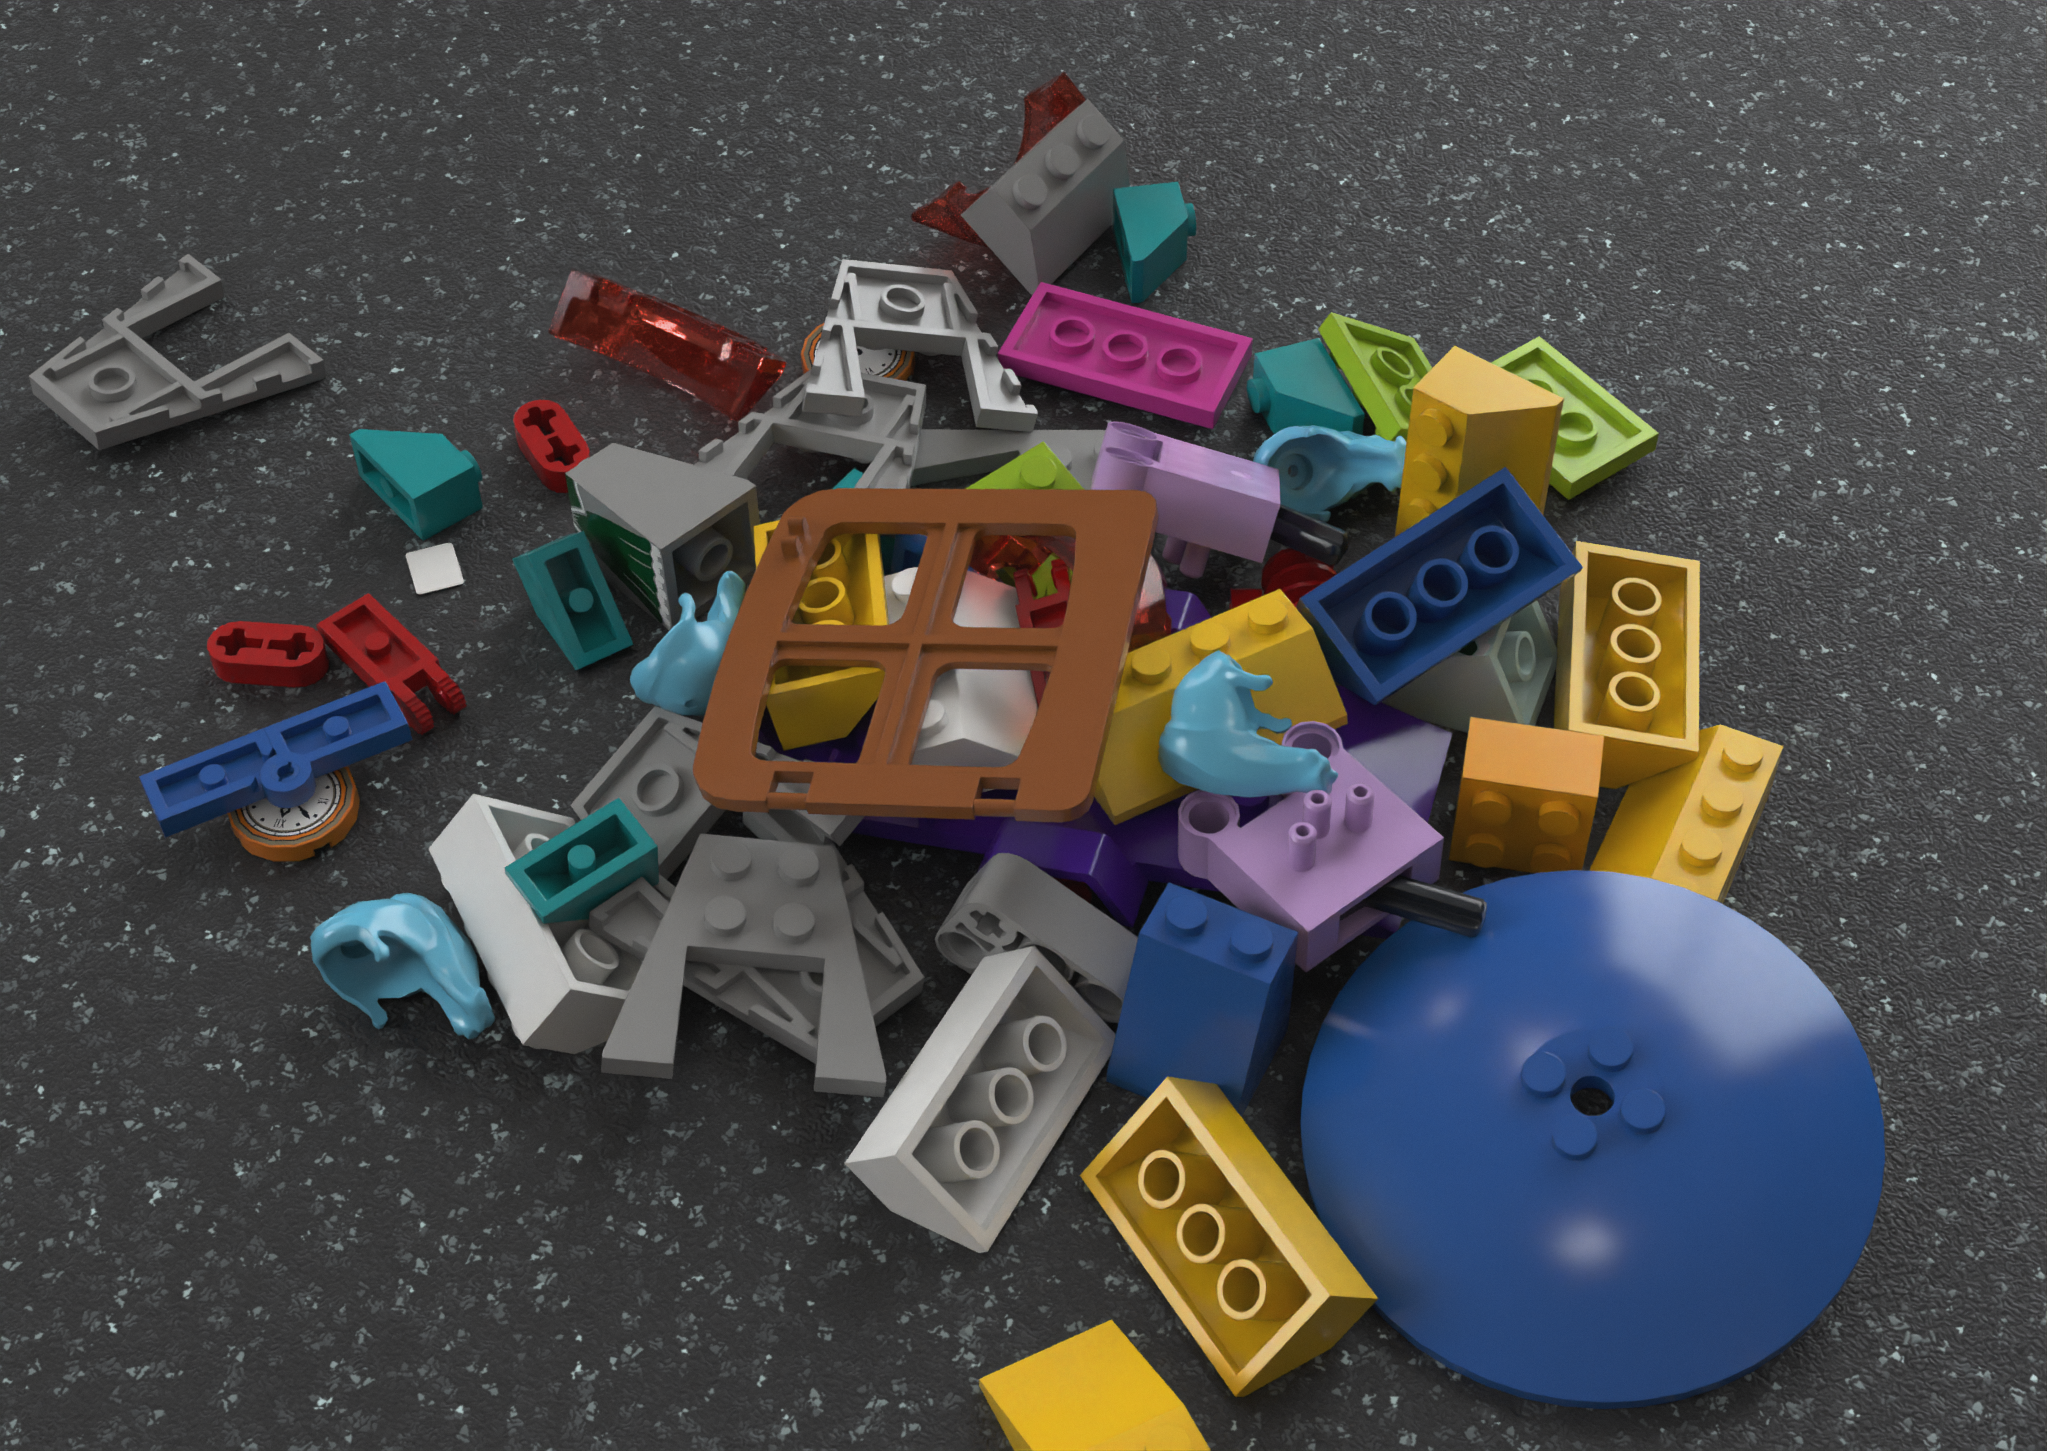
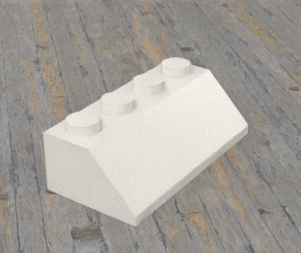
(972, 713)
(553, 978)
(984, 1100)

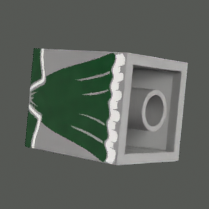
(663, 527)

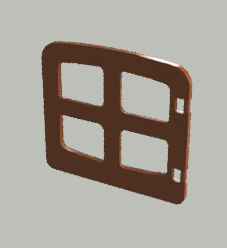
(1084, 655)

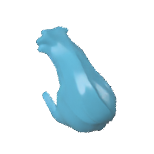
(1330, 466)
(687, 658)
(1216, 742)
(397, 951)

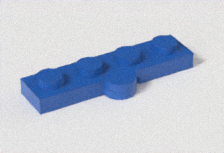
(276, 760)

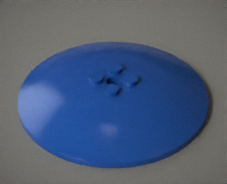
(1616, 1246)

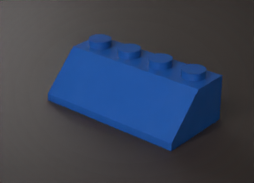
(1436, 588)

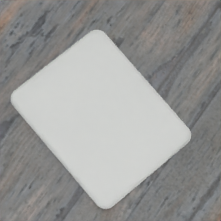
(434, 568)

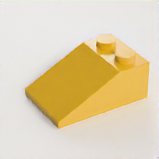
(1089, 1397)

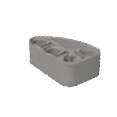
(1021, 906)

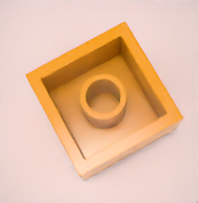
(1526, 797)

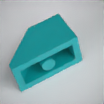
(1151, 234)
(1302, 388)
(419, 477)
(573, 599)
(586, 865)

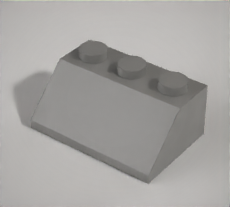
(1053, 198)

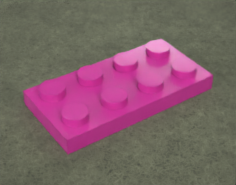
(1126, 354)

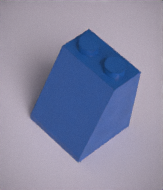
(1204, 998)

